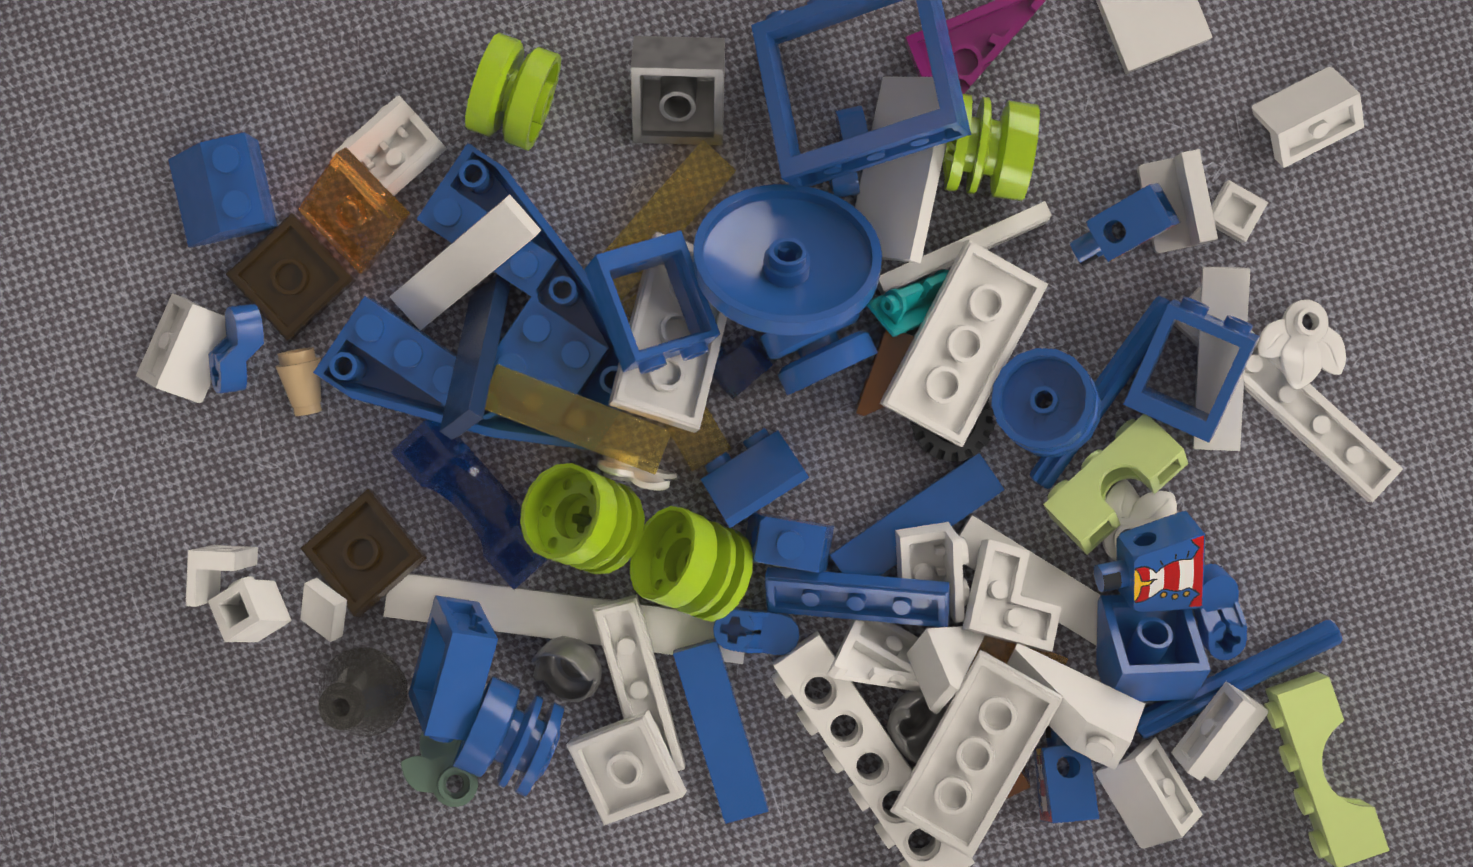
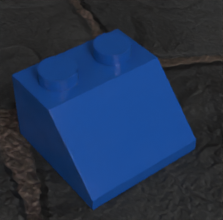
(222, 190)
(753, 477)
(1149, 651)

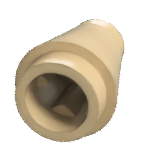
(299, 381)

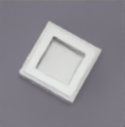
(1237, 211)
(323, 609)

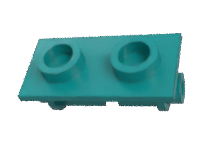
(907, 306)

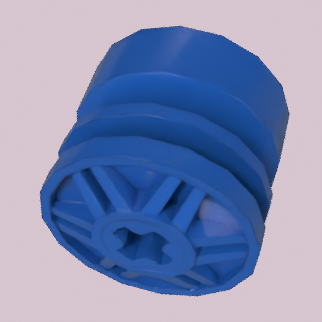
(510, 737)

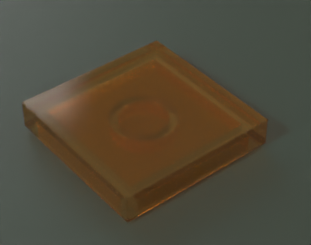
(353, 210)

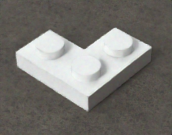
(997, 604)

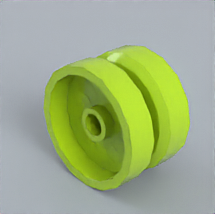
(512, 91)

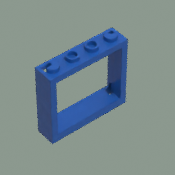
(872, 147)

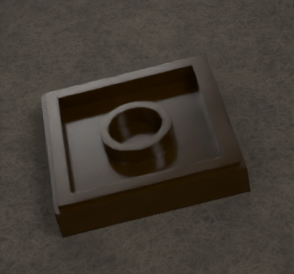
(290, 277)
(363, 553)

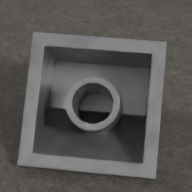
(677, 90)

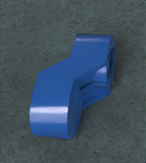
(849, 123)
(242, 340)
(1221, 618)
(777, 635)

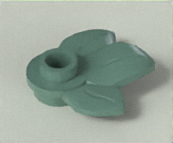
(434, 767)

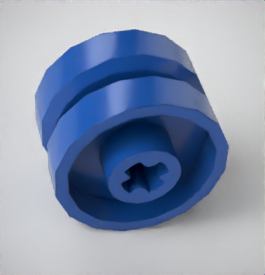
(819, 354)
(1049, 376)

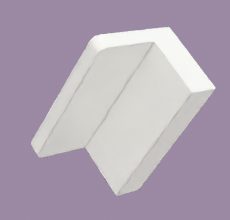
(1310, 115)
(1187, 191)
(180, 349)
(205, 569)
(1219, 733)
(1150, 795)

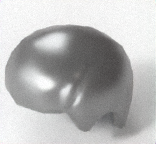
(568, 668)
(912, 724)

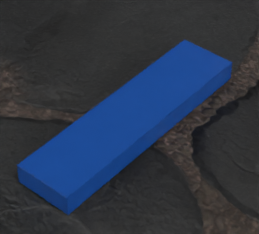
(943, 501)
(858, 597)
(720, 730)

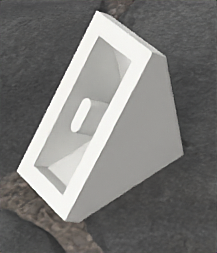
(941, 662)

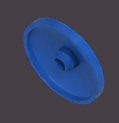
(787, 259)

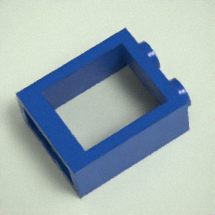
(675, 256)
(1170, 409)
(452, 668)

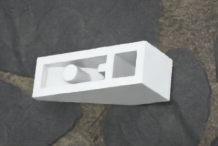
(1091, 715)

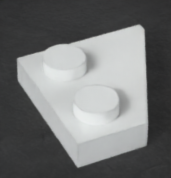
(876, 656)

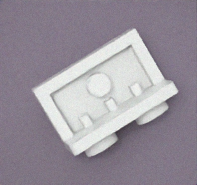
(394, 145)
(935, 555)

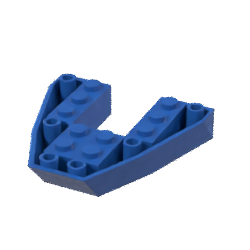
(552, 339)

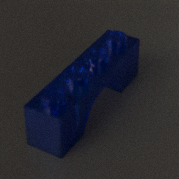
(466, 482)

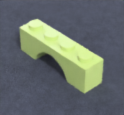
(1306, 716)

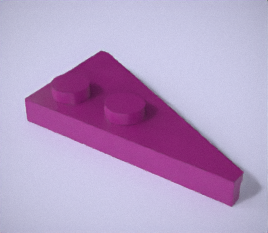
(976, 37)

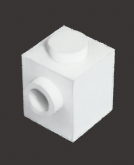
(249, 610)

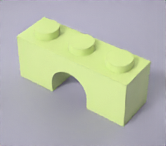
(1139, 452)

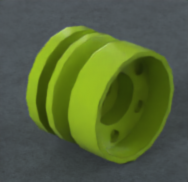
(995, 148)
(582, 519)
(691, 564)

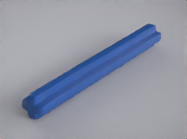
(1110, 383)
(1242, 676)

